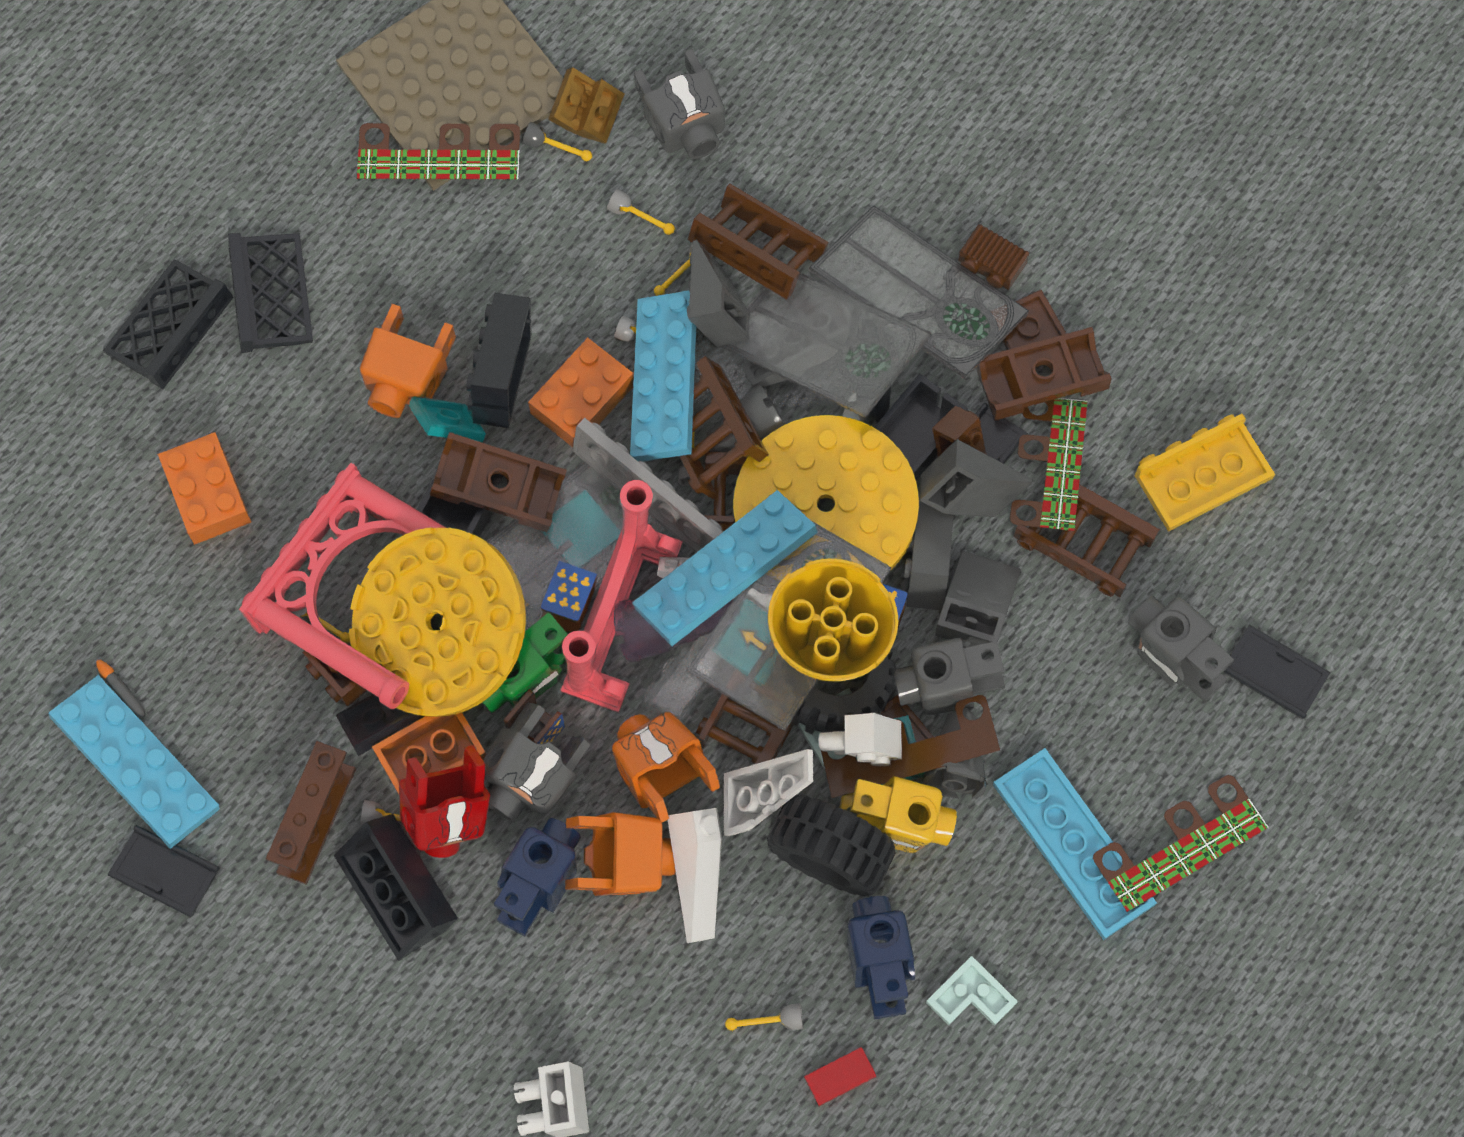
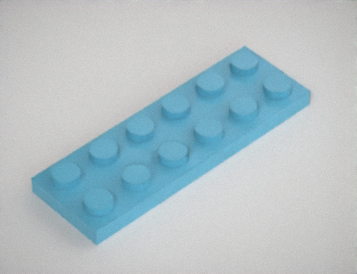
(663, 378)
(724, 567)
(134, 761)
(1067, 838)

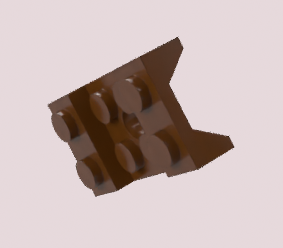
(1014, 384)
(466, 477)

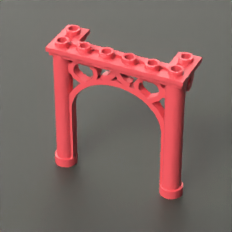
(259, 607)
(589, 648)

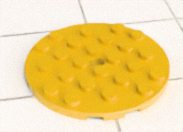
(841, 462)
(480, 626)

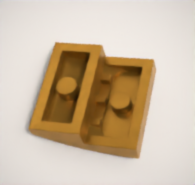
(586, 106)

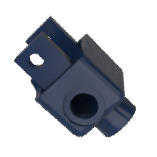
(533, 883)
(880, 965)

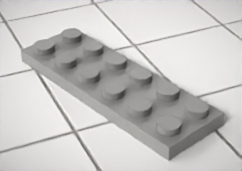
(619, 467)

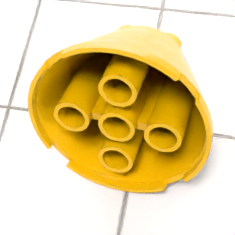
(832, 620)

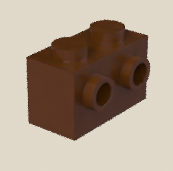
(958, 425)
(338, 686)

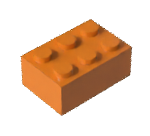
(582, 388)
(204, 488)
(434, 742)

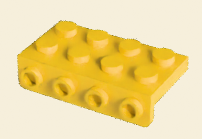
(1203, 472)

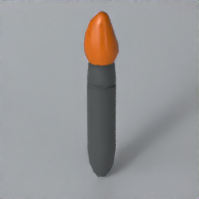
(120, 688)

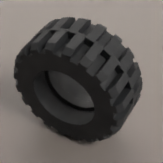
(826, 711)
(831, 845)

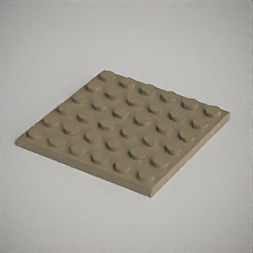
(453, 67)

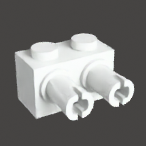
(867, 737)
(562, 1098)

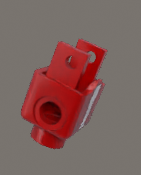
(444, 804)

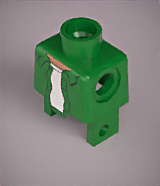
(536, 664)

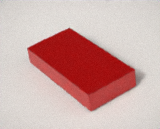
(840, 1076)

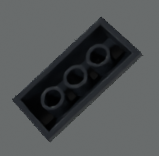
(395, 885)

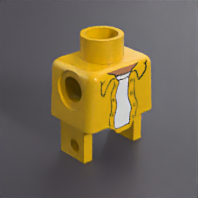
(897, 802)

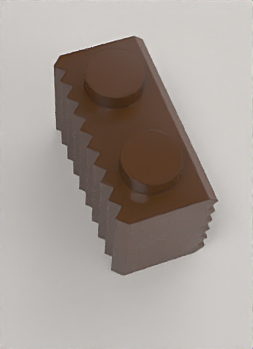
(993, 257)

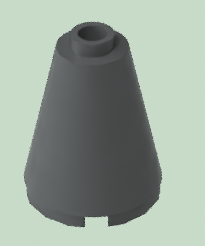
(761, 414)
(958, 777)

